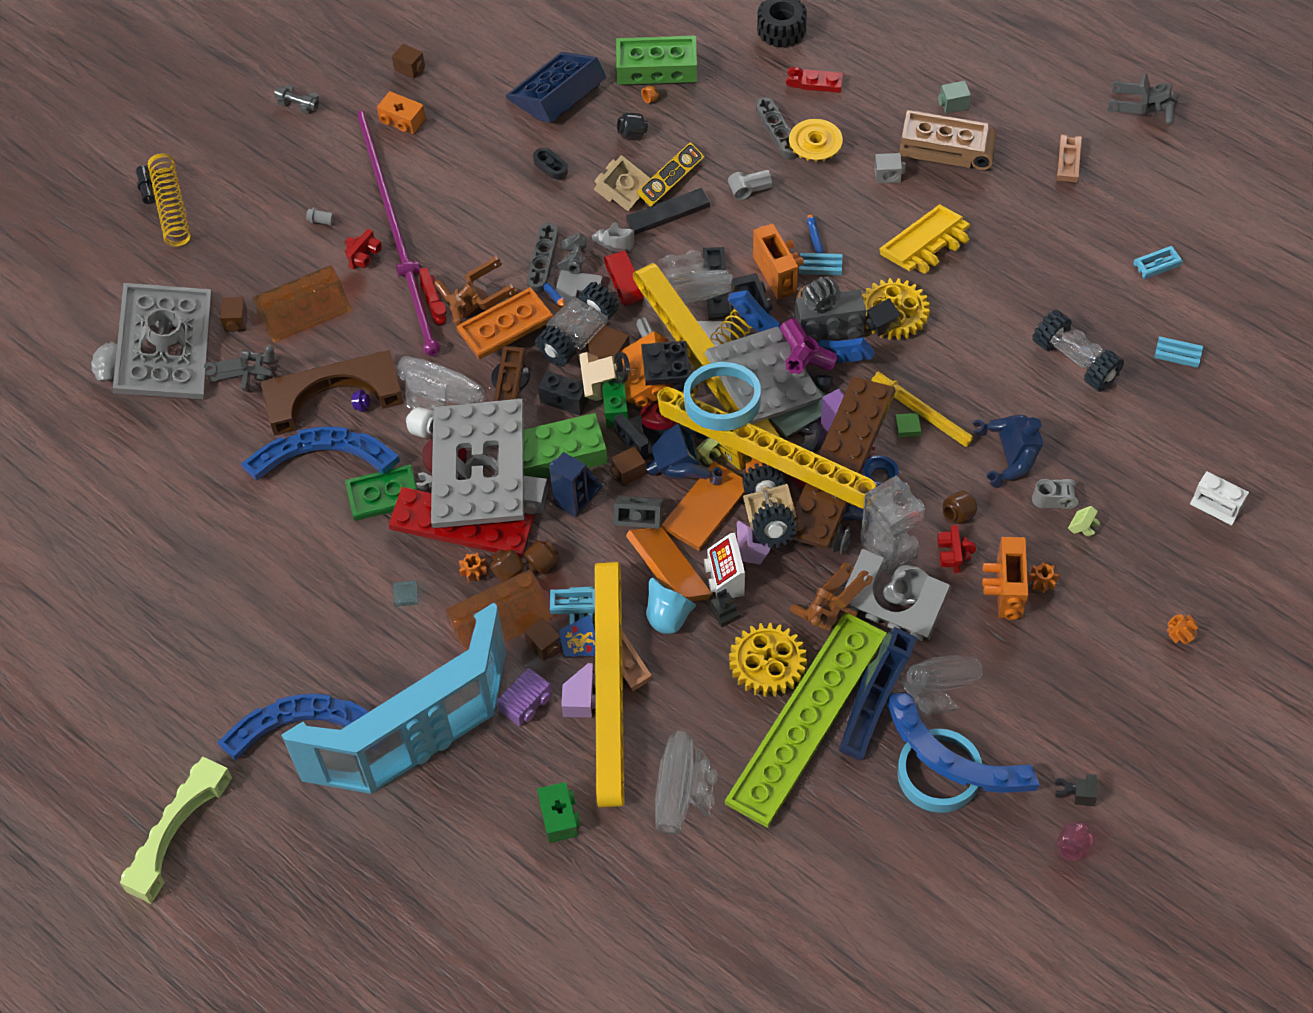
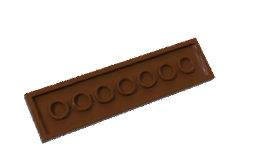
(848, 445)

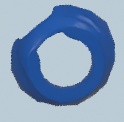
(880, 462)

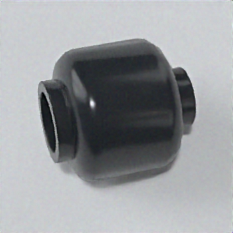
(632, 126)

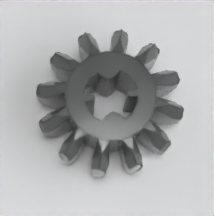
(821, 294)

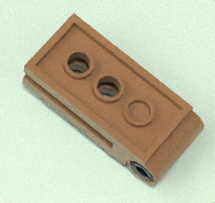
(947, 140)

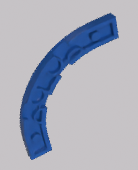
(760, 320)
(320, 439)
(285, 711)
(947, 763)

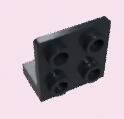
(755, 287)
(636, 434)

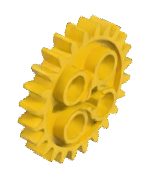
(909, 303)
(774, 642)

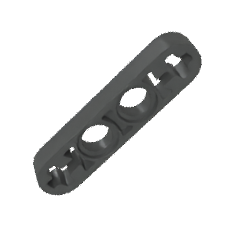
(773, 129)
(542, 257)

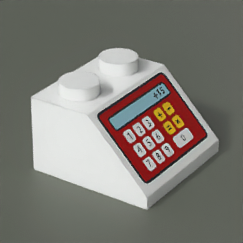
(726, 567)

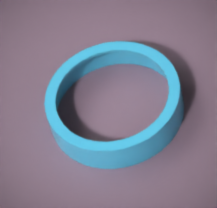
(722, 422)
(936, 804)

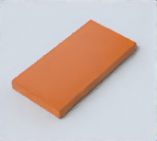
(504, 323)
(704, 508)
(668, 563)

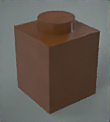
(408, 61)
(234, 314)
(628, 466)
(543, 639)

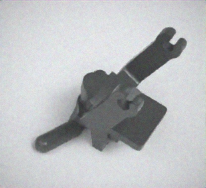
(1159, 95)
(240, 367)

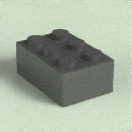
(839, 322)

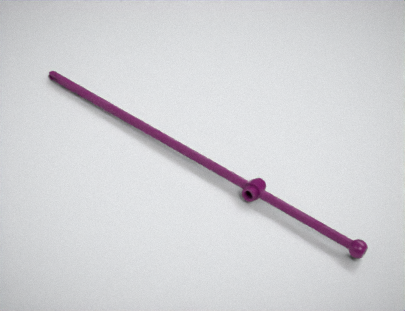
(407, 267)

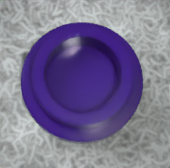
(360, 401)

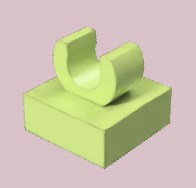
(706, 448)
(1083, 520)

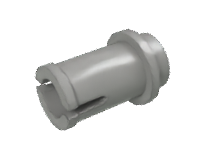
(320, 216)

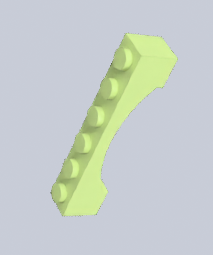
(144, 875)

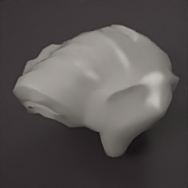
(615, 238)
(104, 362)
(905, 585)

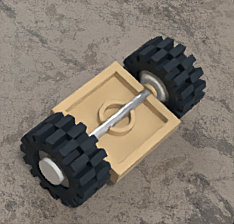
(769, 505)

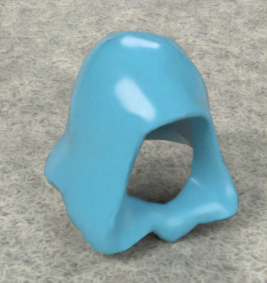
(666, 608)

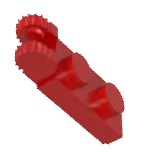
(814, 80)
(433, 298)

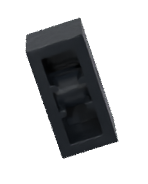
(562, 393)

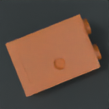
(776, 261)
(635, 387)
(1011, 578)

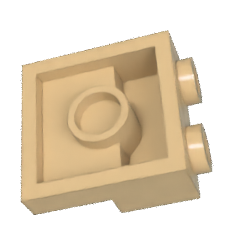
(621, 182)

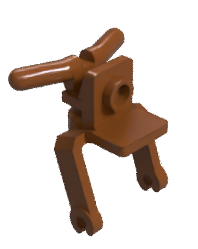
(465, 301)
(828, 614)

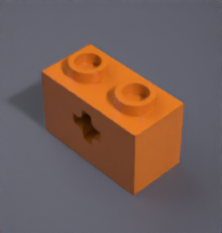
(401, 112)

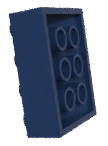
(557, 85)

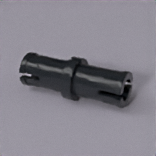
(145, 185)

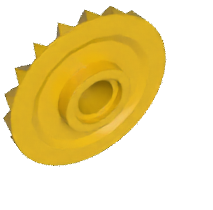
(815, 139)

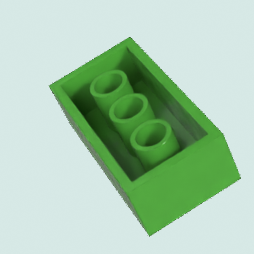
(575, 436)

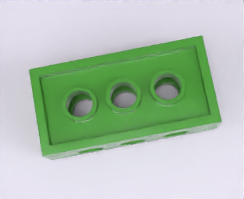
(656, 60)

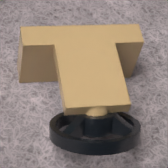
(602, 370)

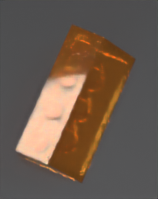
(301, 303)
(518, 603)

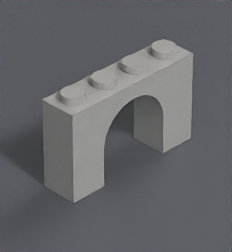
(918, 619)

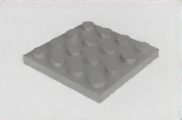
(765, 356)

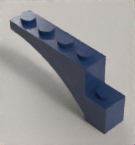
(875, 690)

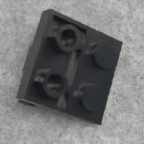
(665, 363)

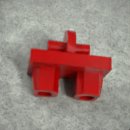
(358, 249)
(954, 557)

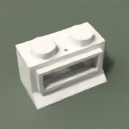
(1219, 498)

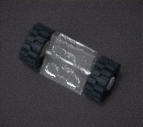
(576, 323)
(1055, 333)

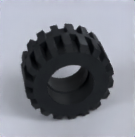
(781, 22)

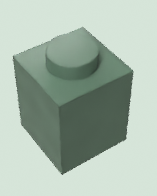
(954, 97)

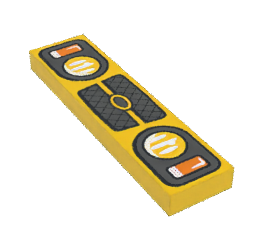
(670, 174)

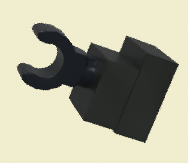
(724, 608)
(1084, 790)

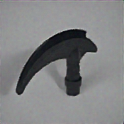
(813, 437)

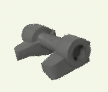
(307, 103)
(574, 259)

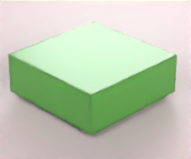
(908, 425)

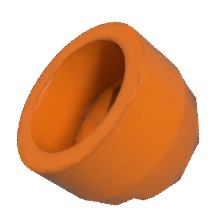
(649, 94)

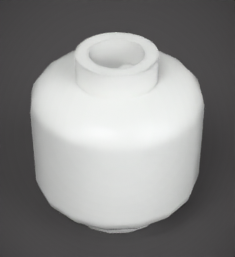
(420, 422)

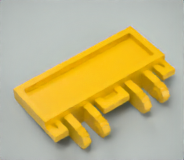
(919, 242)

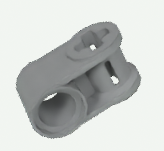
(1057, 494)

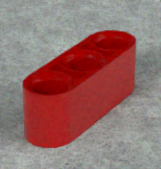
(621, 274)

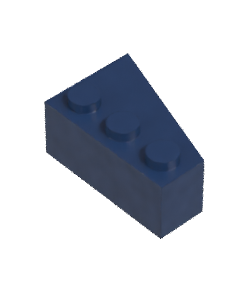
(572, 484)

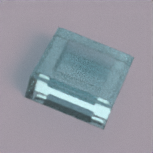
(405, 593)

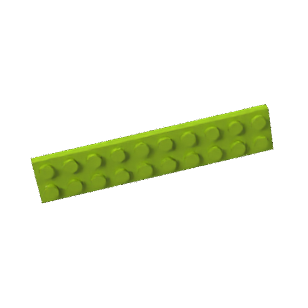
(805, 720)

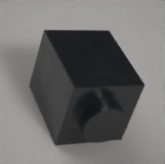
(883, 317)

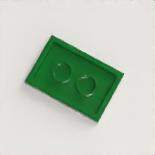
(378, 493)

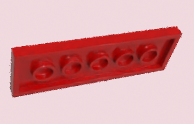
(413, 517)

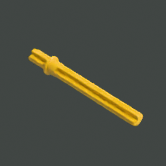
(925, 411)

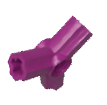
(804, 349)

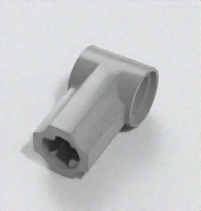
(744, 185)

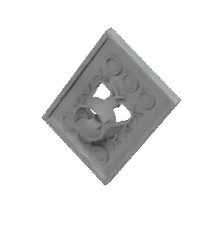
(159, 372)
(478, 498)

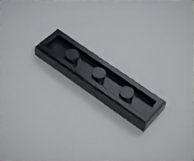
(668, 211)
(717, 306)

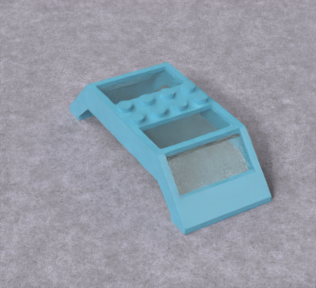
(410, 723)

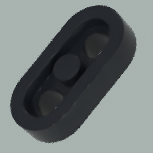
(553, 165)

